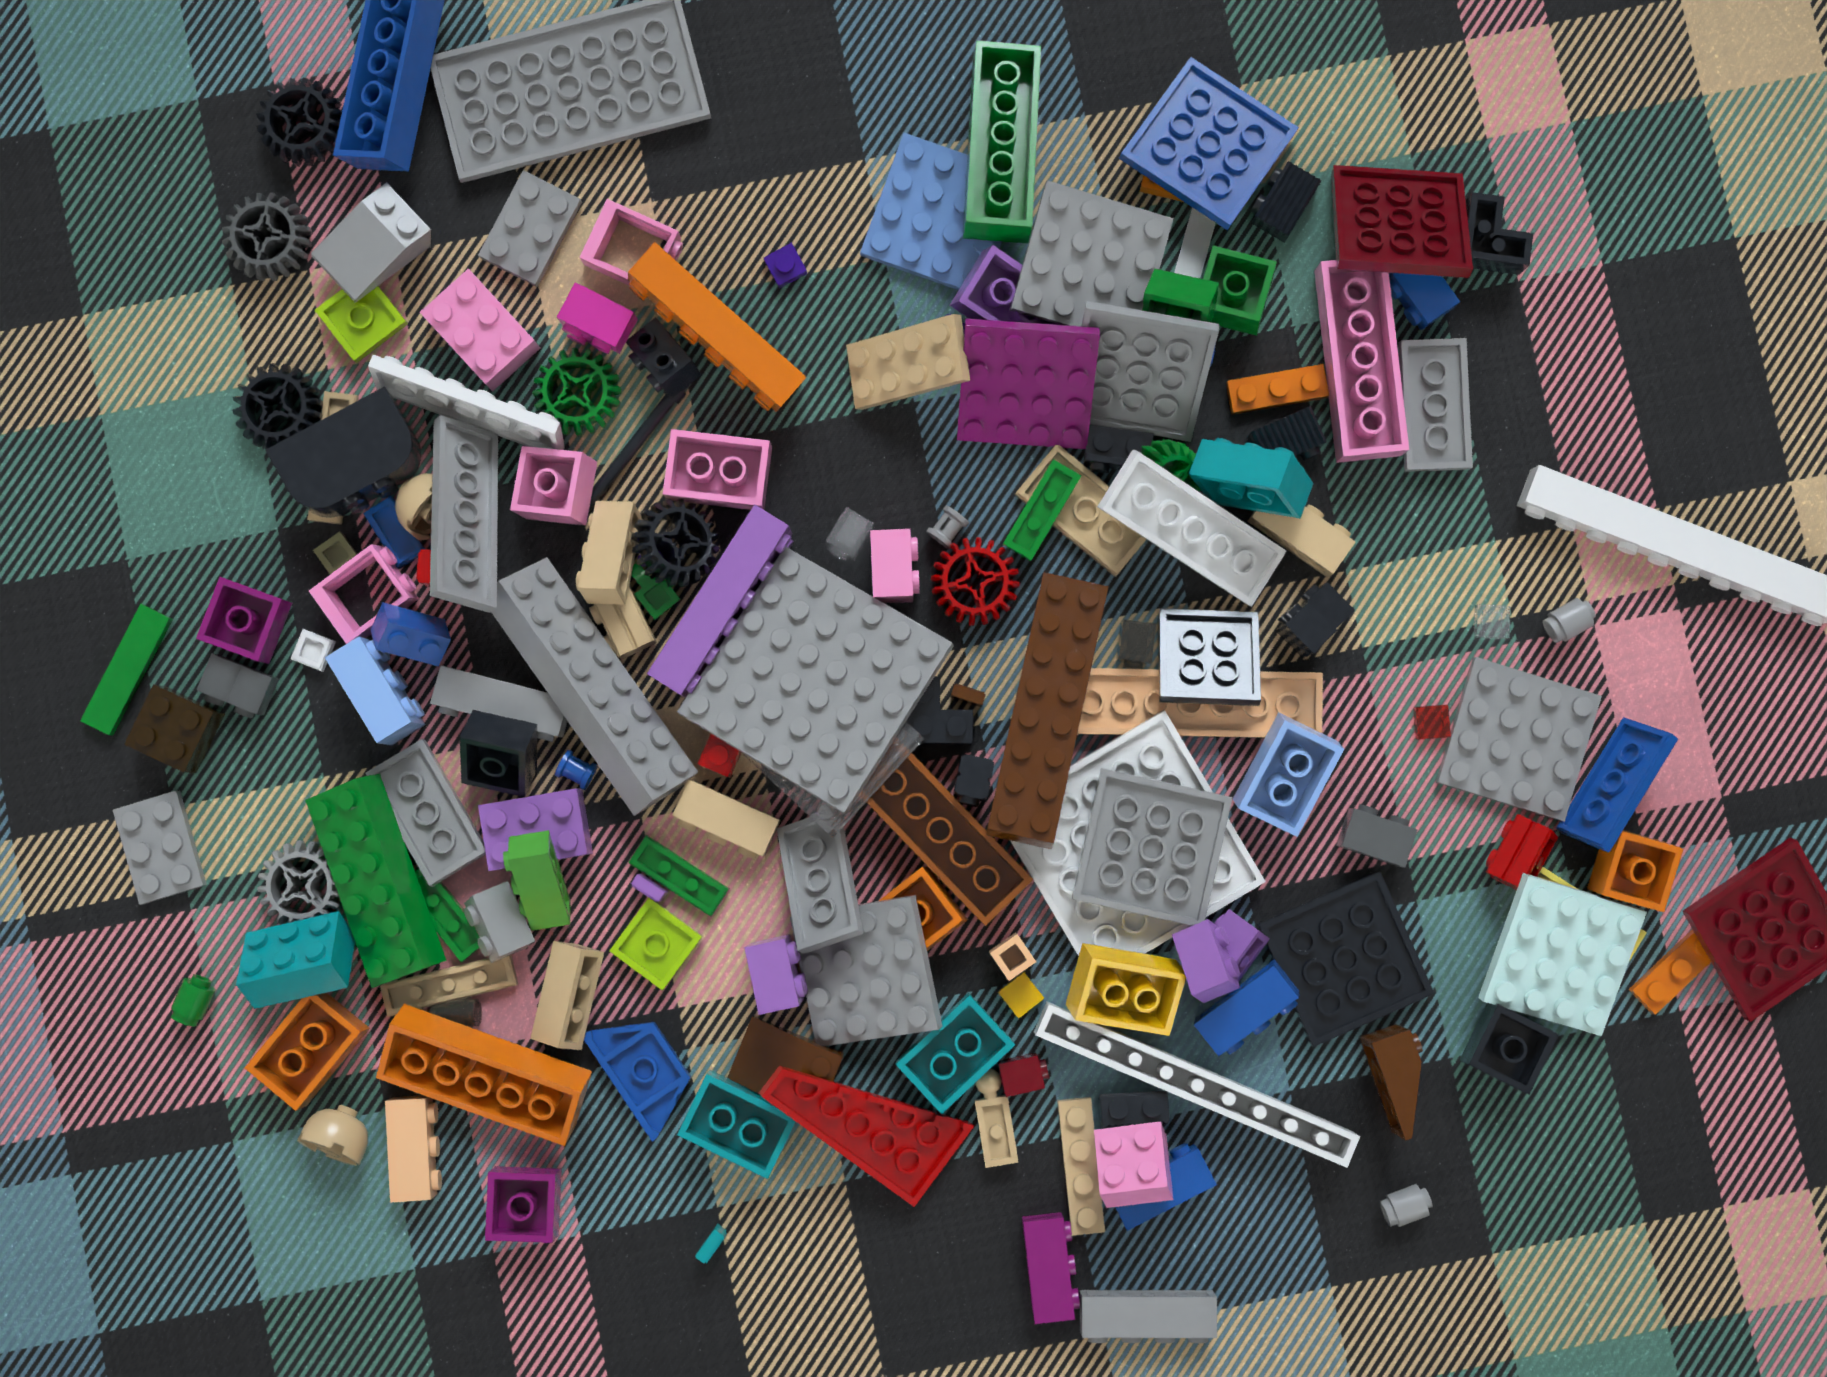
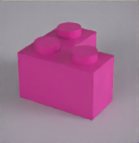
(595, 320)

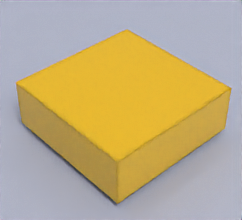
(1021, 995)

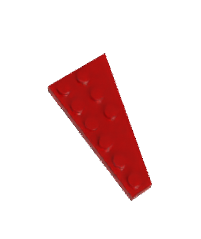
(882, 1136)

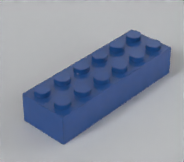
(388, 83)

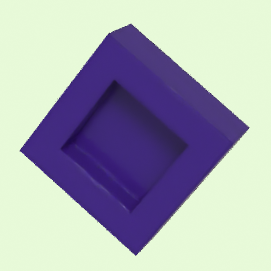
(785, 265)

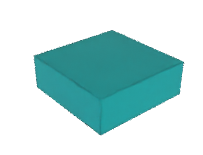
(711, 1244)

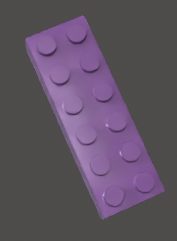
(721, 601)

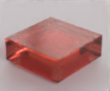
(1431, 722)

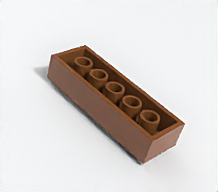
(949, 840)

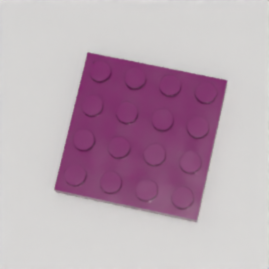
(1028, 383)

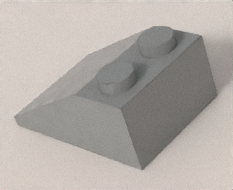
(372, 243)

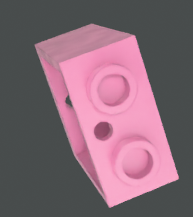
(604, 229)
(334, 608)

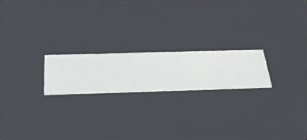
(1195, 245)

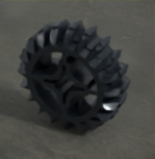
(293, 146)
(284, 395)
(651, 542)

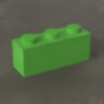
(538, 880)

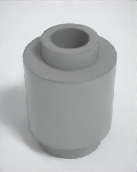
(1569, 620)
(1406, 1205)

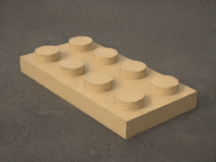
(908, 362)

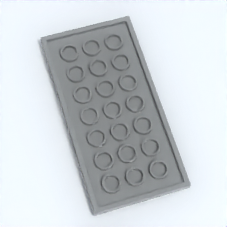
(568, 87)

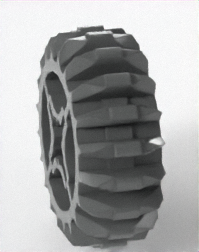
(267, 210)

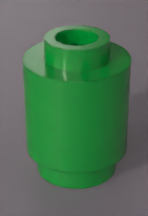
(192, 1000)

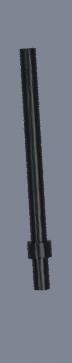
(633, 446)

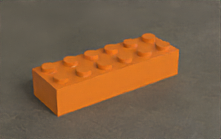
(715, 327)
(483, 1074)

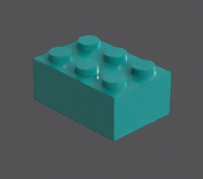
(1251, 477)
(296, 960)
(955, 1056)
(736, 1124)

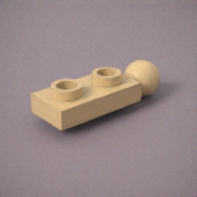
(995, 1122)

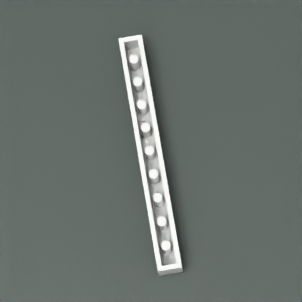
(1676, 543)
(1198, 1085)

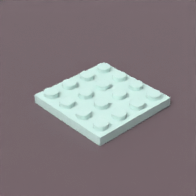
(1562, 954)

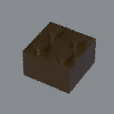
(174, 729)

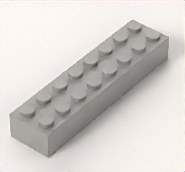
(591, 686)

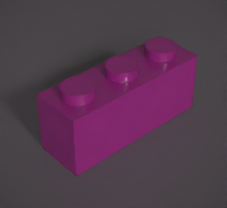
(1050, 1267)

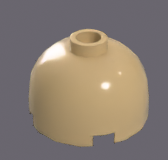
(415, 506)
(336, 1134)

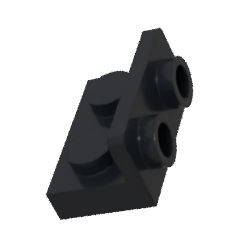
(1110, 447)

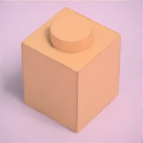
(1012, 956)

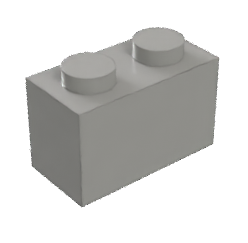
(498, 922)

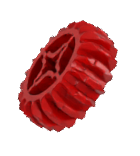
(990, 578)

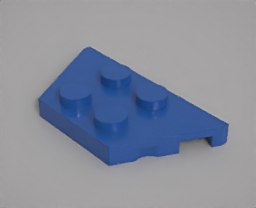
(642, 1070)

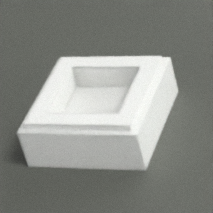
(312, 650)

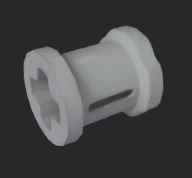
(947, 527)

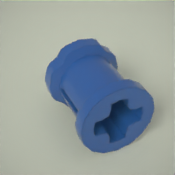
(576, 769)

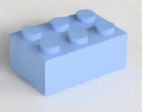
(376, 691)
(1288, 774)

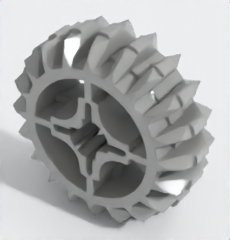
(293, 875)

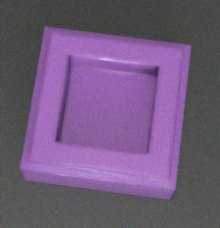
(649, 888)

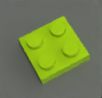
(362, 324)
(656, 943)

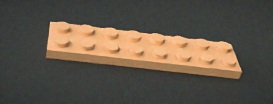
(1127, 697)

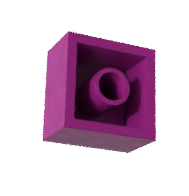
(244, 620)
(523, 1204)

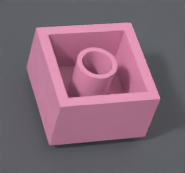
(553, 485)
(892, 565)
(1133, 1164)

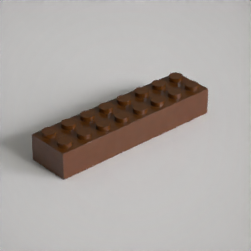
(1047, 711)

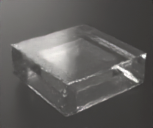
(1492, 621)

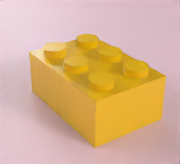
(1125, 989)

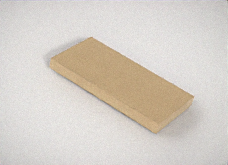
(1082, 521)

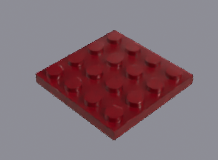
(1401, 221)
(1765, 928)

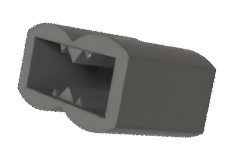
(238, 685)

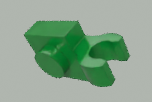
(654, 596)

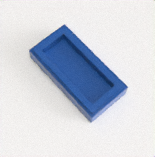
(391, 533)

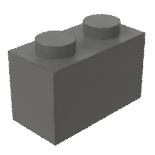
(1376, 836)

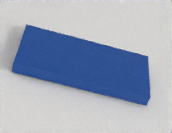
(1617, 784)

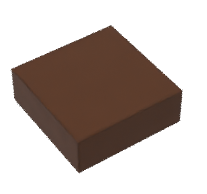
(968, 695)

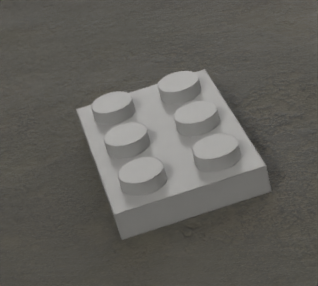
(530, 228)
(159, 847)

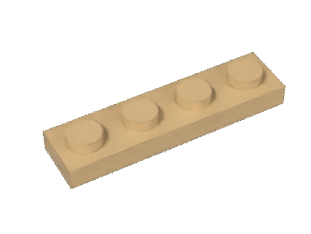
(1080, 1166)

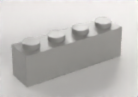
(467, 691)
(1148, 1315)

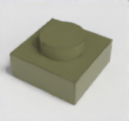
(335, 552)

